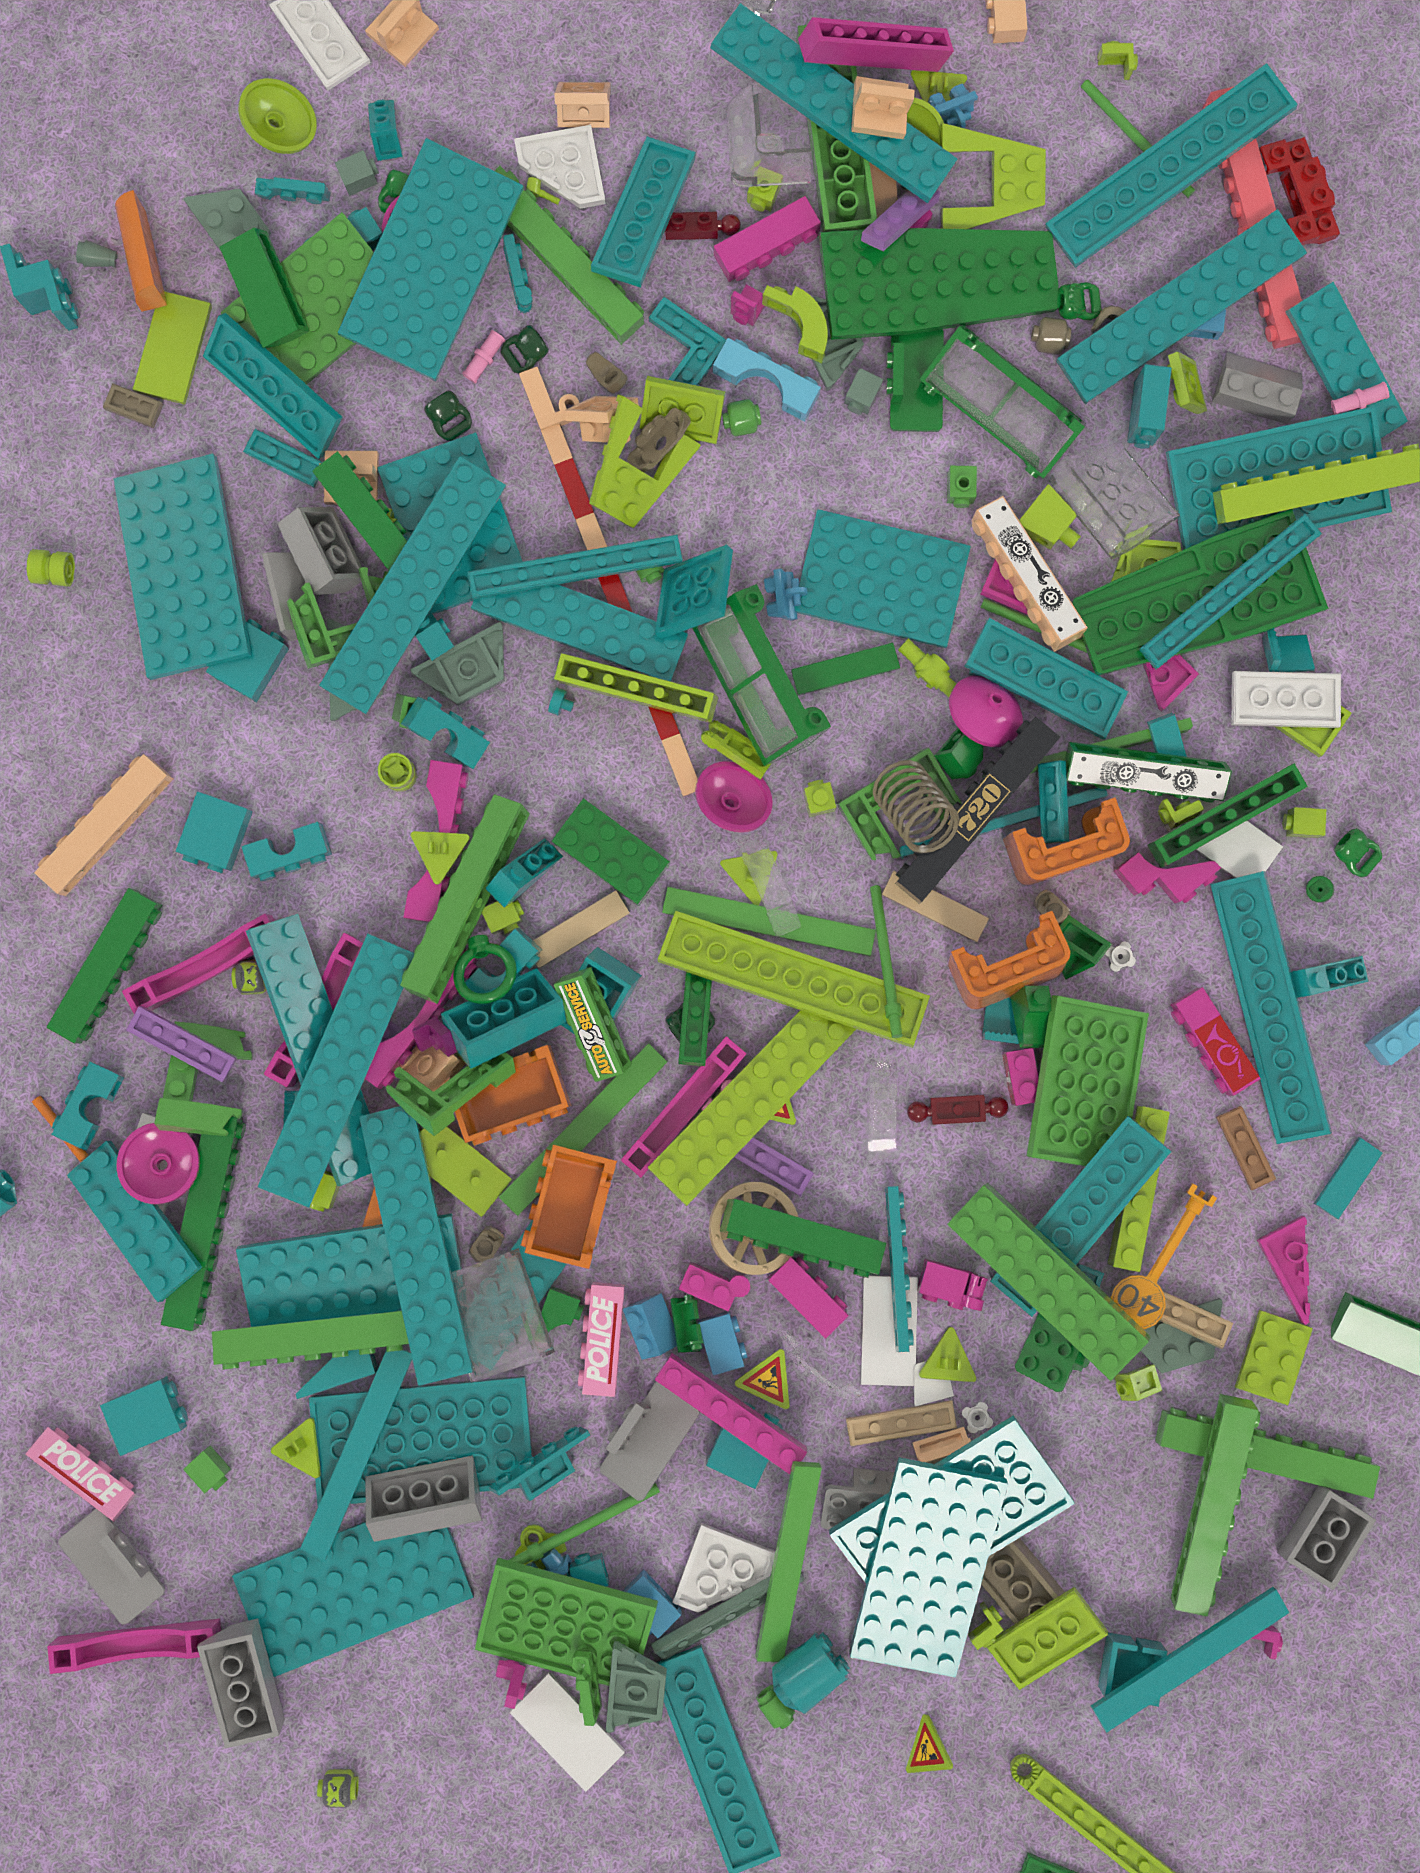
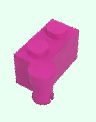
(951, 1284)
(713, 1286)

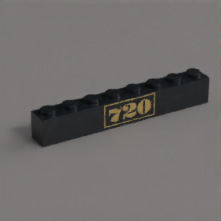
(979, 807)

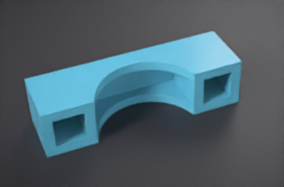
(738, 363)
(1396, 1039)

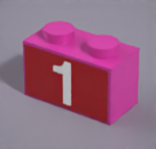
(1021, 1075)

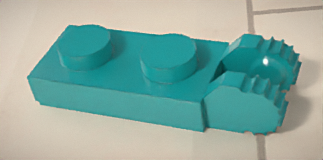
(517, 275)

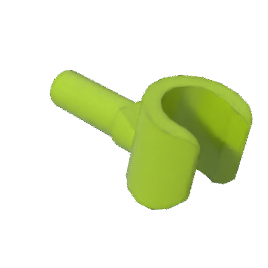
(534, 186)

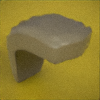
(1110, 312)
(606, 373)
(1048, 901)
(486, 1244)

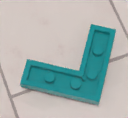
(694, 335)

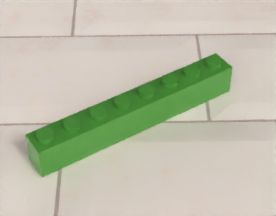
(573, 266)
(464, 899)
(309, 1339)
(1276, 1454)
(1214, 1504)

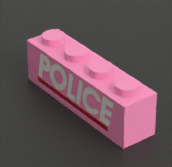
(603, 1339)
(80, 1473)

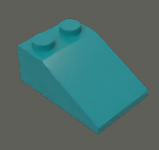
(613, 978)

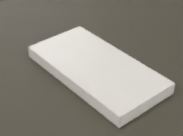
(321, 39)
(1286, 699)
(1241, 849)
(878, 1353)
(557, 1725)

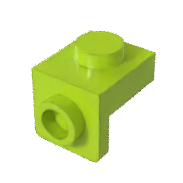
(1118, 54)
(986, 1633)

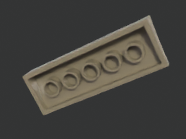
(1019, 1581)

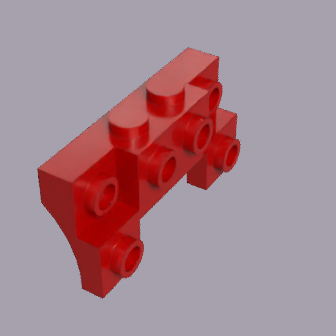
(1305, 189)

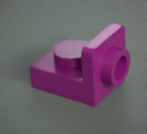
(434, 1034)

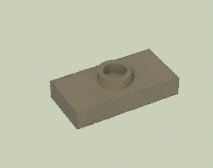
(133, 405)

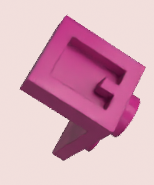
(747, 305)

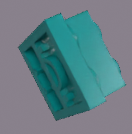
(40, 287)

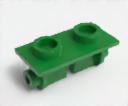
(686, 1330)

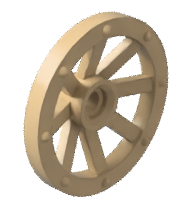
(716, 1236)

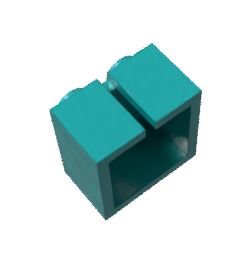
(1127, 1658)

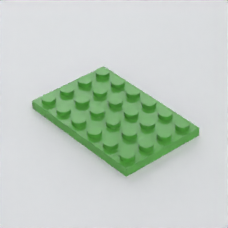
(324, 281)
(1085, 1078)
(548, 1616)

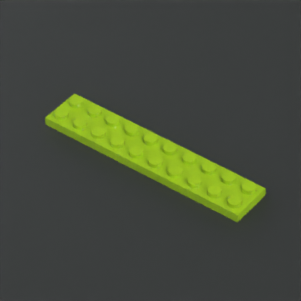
(789, 977)
(747, 1104)

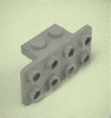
(647, 1440)
(845, 1501)
(111, 1566)

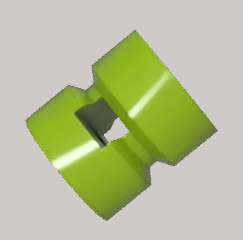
(48, 567)
(397, 772)

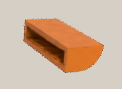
(140, 252)

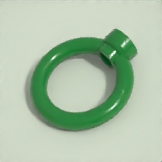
(479, 948)

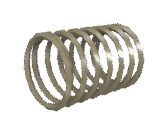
(890, 809)

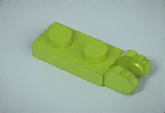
(735, 747)

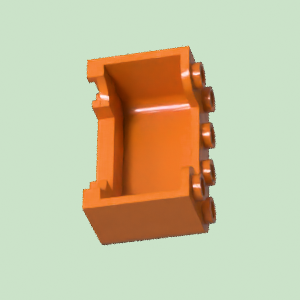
(1103, 839)
(1042, 962)
(523, 1097)
(569, 1206)

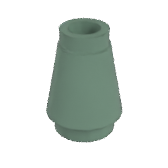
(95, 255)

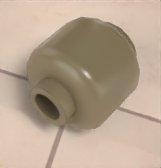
(1051, 335)

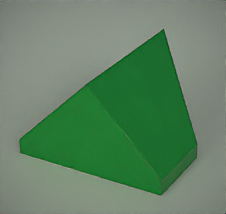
(1084, 945)

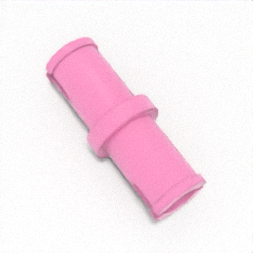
(483, 356)
(1360, 399)

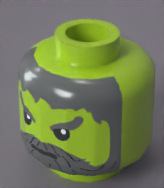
(247, 978)
(338, 1788)

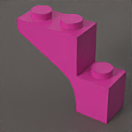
(1176, 882)

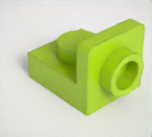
(1184, 812)
(1138, 1383)

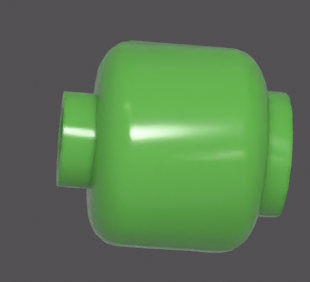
(742, 417)

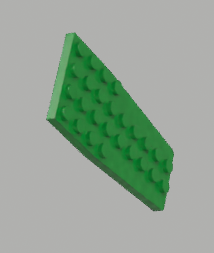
(936, 280)
(1143, 603)

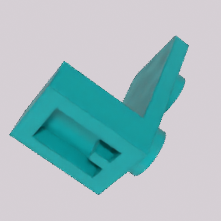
(384, 130)

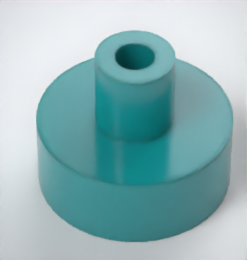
(560, 702)

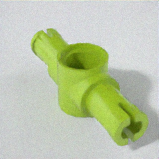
(929, 668)

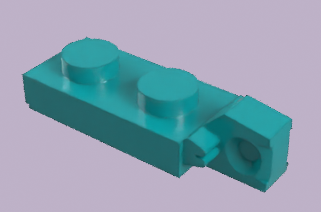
(290, 189)

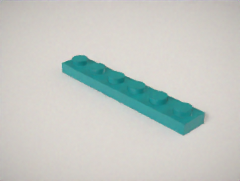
(899, 1281)

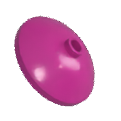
(985, 711)
(734, 786)
(140, 1161)

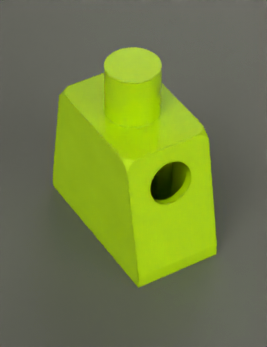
(1050, 520)

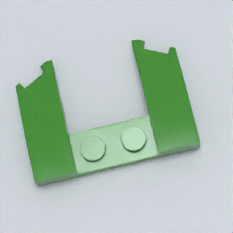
(314, 640)
(860, 805)
(436, 1108)
(176, 1109)

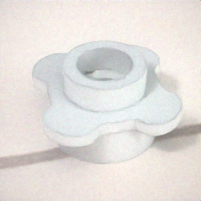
(1127, 960)
(973, 1424)

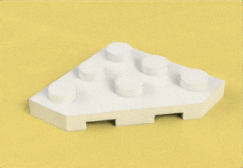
(564, 163)
(720, 1568)

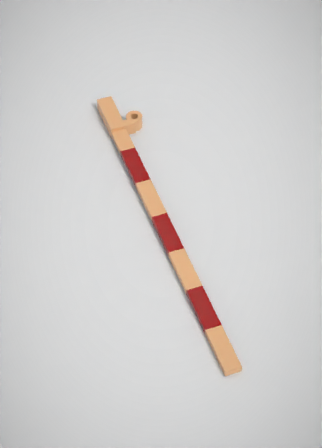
(549, 424)

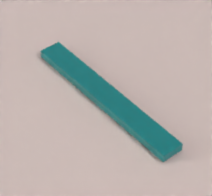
(575, 567)
(1230, 591)
(1023, 815)
(356, 1453)
(1189, 1659)

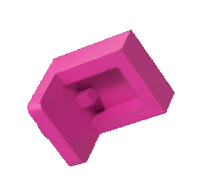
(1273, 1641)
(514, 1672)

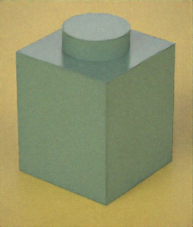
(357, 172)
(863, 392)

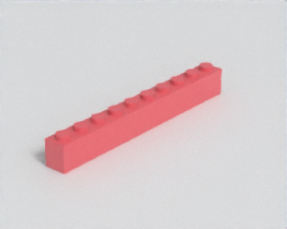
(1251, 203)

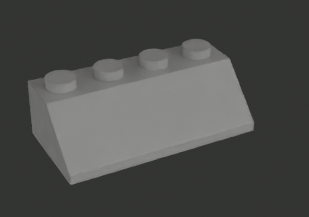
(422, 1499)
(241, 1684)

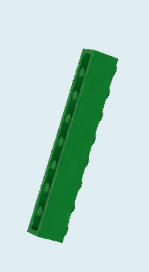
(202, 1222)

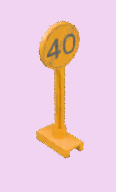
(1141, 1294)

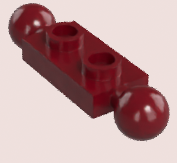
(700, 225)
(957, 1109)

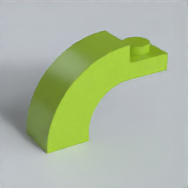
(806, 314)

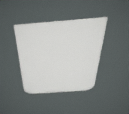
(929, 1389)

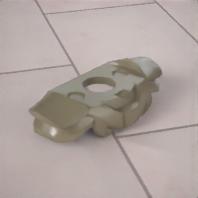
(671, 426)

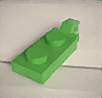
(588, 1686)

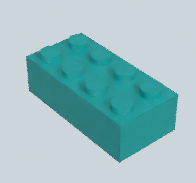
(496, 1027)

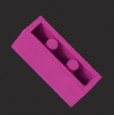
(809, 1296)

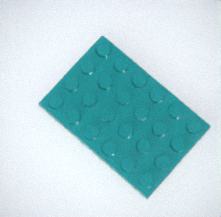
(412, 487)
(882, 578)

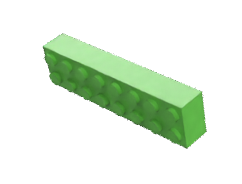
(840, 175)
(1049, 1281)

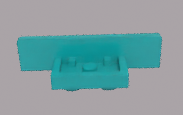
(543, 1470)

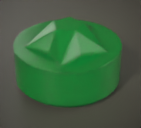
(1320, 889)

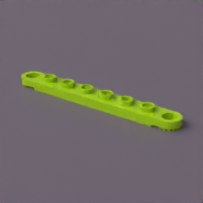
(1086, 1818)

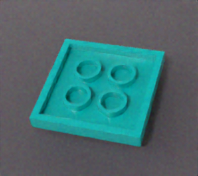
(694, 592)

